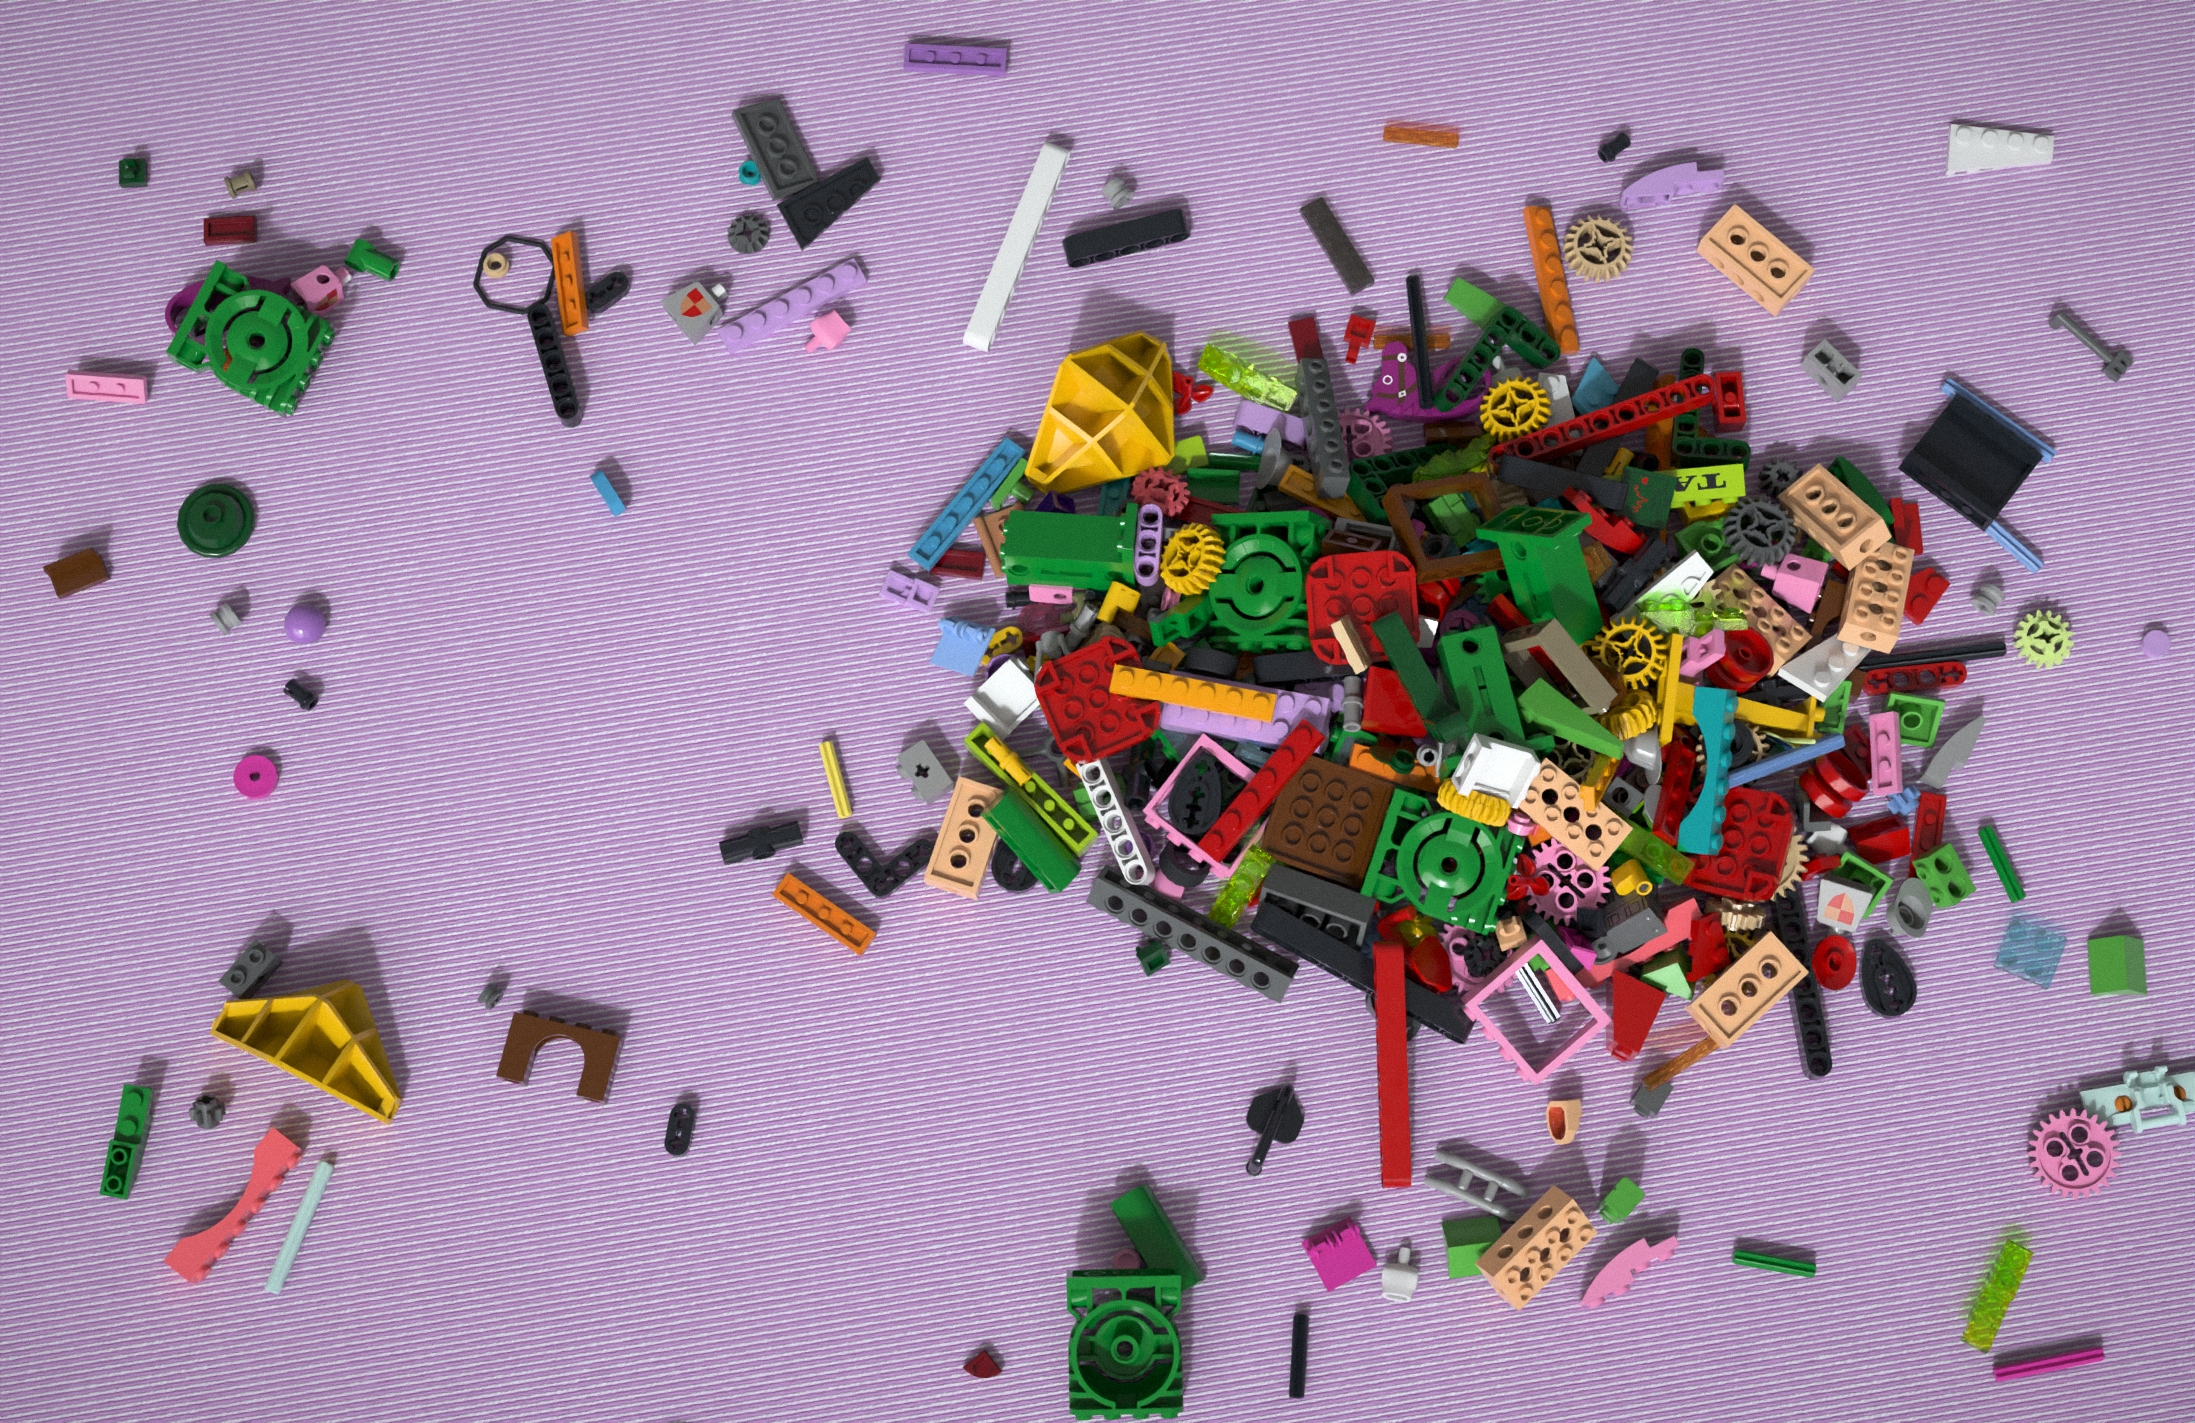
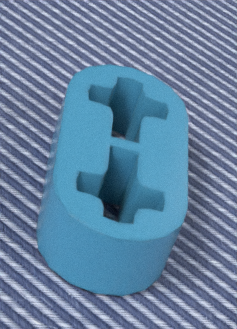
(607, 493)

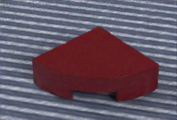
(983, 1366)

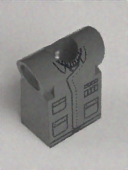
(1628, 923)

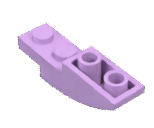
(1662, 184)

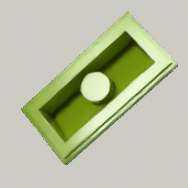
(1188, 454)

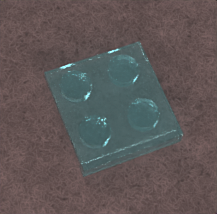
(2030, 952)

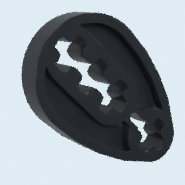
(1210, 803)
(1001, 867)
(1873, 989)

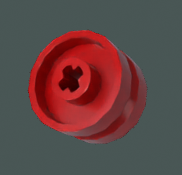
(1436, 596)
(1745, 661)
(1834, 784)

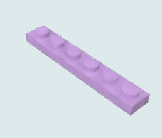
(792, 306)

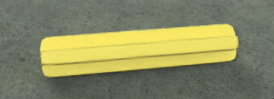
(835, 779)

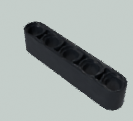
(1126, 238)
(550, 354)
(1557, 479)
(1301, 669)

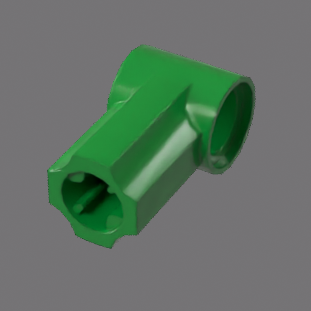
(366, 258)

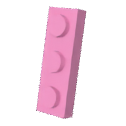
(106, 386)
(1885, 753)

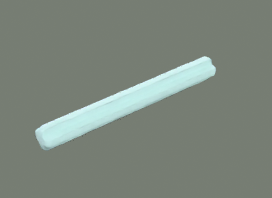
(299, 1227)

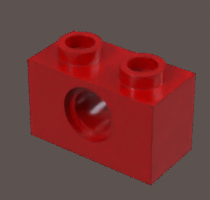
(1728, 402)

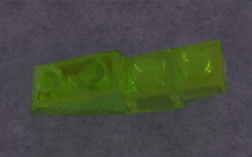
(1247, 380)
(1457, 463)
(1681, 619)
(1653, 852)
(1241, 887)
(1996, 1295)

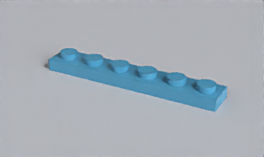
(966, 504)

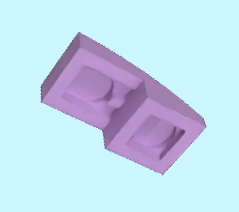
(909, 592)

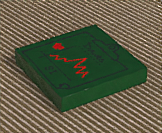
(1647, 497)

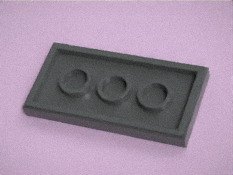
(775, 148)

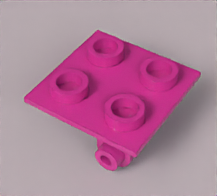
(1339, 1253)

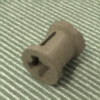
(240, 184)

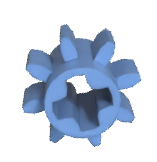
(1905, 801)

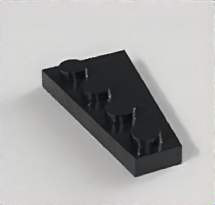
(824, 203)

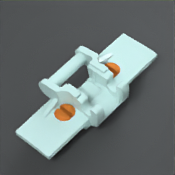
(2142, 1091)

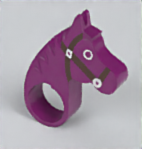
(1397, 390)

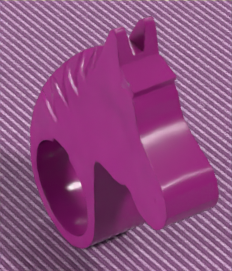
(187, 296)

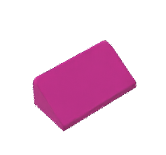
(1578, 946)

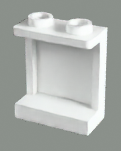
(1005, 697)
(1496, 769)

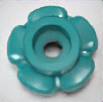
(745, 169)

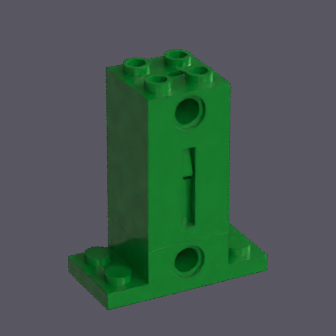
(1070, 549)
(1547, 566)
(1482, 692)

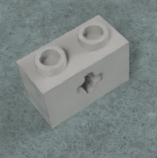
(1831, 370)
(921, 757)

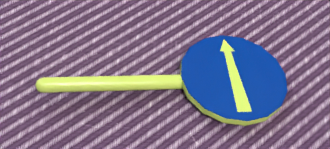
(1786, 743)

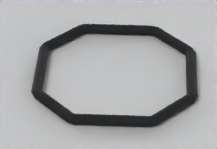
(480, 267)

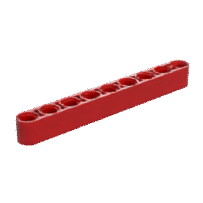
(1611, 416)
(1392, 1064)

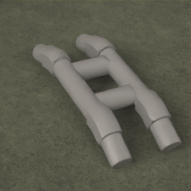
(1461, 1192)

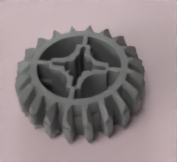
(1755, 540)

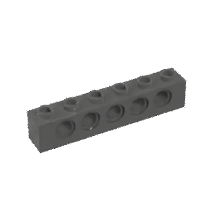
(1322, 429)

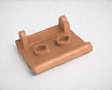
(991, 535)

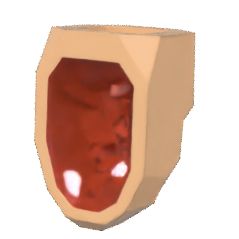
(1563, 1119)

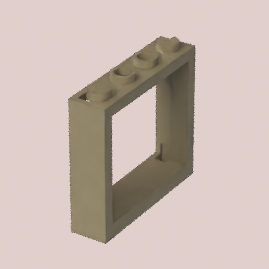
(1565, 654)

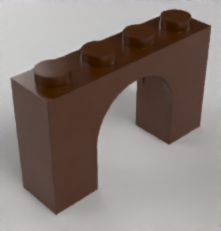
(1829, 611)
(531, 1033)

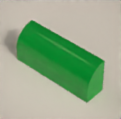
(1032, 840)
(1155, 1235)

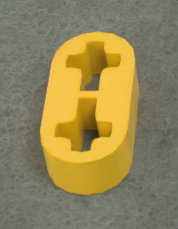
(1000, 638)

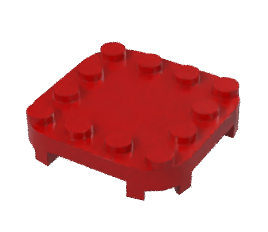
(1365, 589)
(1083, 712)
(1753, 848)

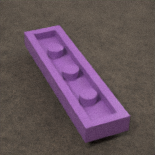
(955, 59)

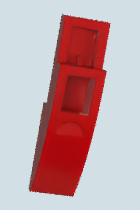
(1607, 528)

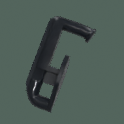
(1275, 1118)

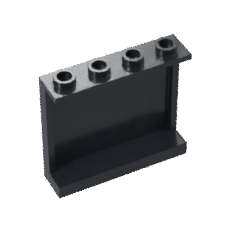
(1970, 462)

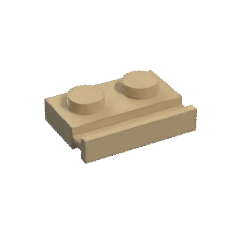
(1351, 644)

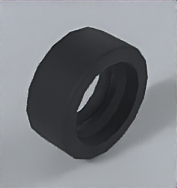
(1211, 663)
(1177, 873)

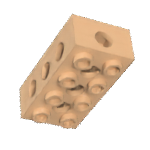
(1759, 244)
(1819, 491)
(1876, 598)
(1763, 614)
(1573, 835)
(948, 848)
(1765, 992)
(1536, 1247)

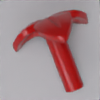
(1184, 386)
(1519, 884)

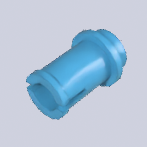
(1248, 442)

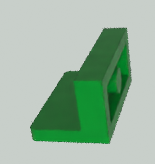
(1214, 485)

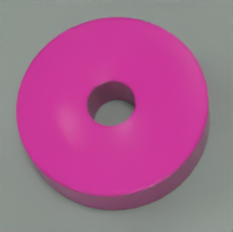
(247, 768)

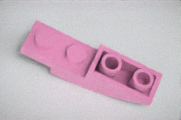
(1699, 654)
(1616, 1273)

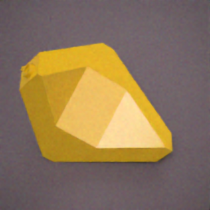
(1106, 416)
(320, 1038)

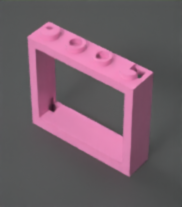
(1178, 837)
(1505, 971)

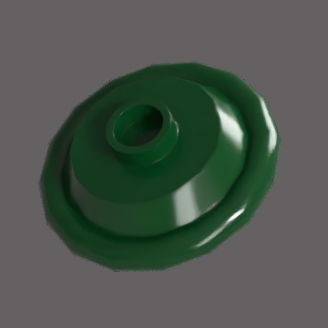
(216, 520)

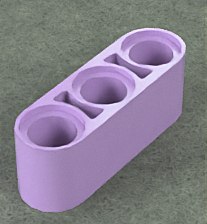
(1261, 419)
(1145, 533)

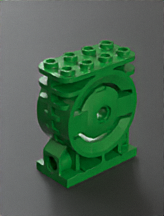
(275, 389)
(1245, 569)
(1475, 910)
(1159, 1390)

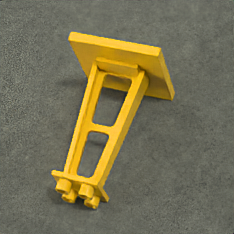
(1676, 699)

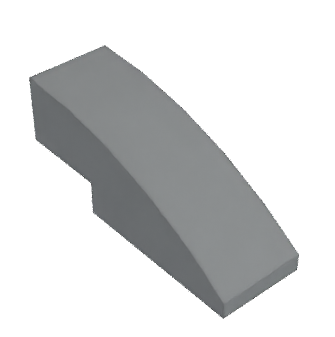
(1952, 754)

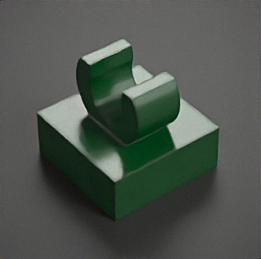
(132, 173)
(1152, 957)

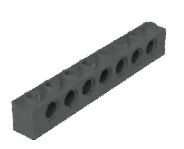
(1205, 933)

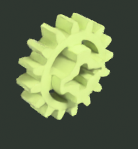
(2037, 649)

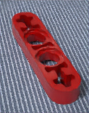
(1914, 682)

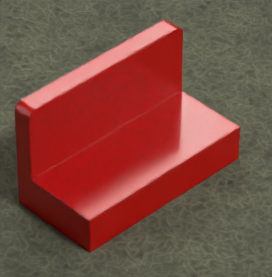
(1906, 525)
(1881, 839)

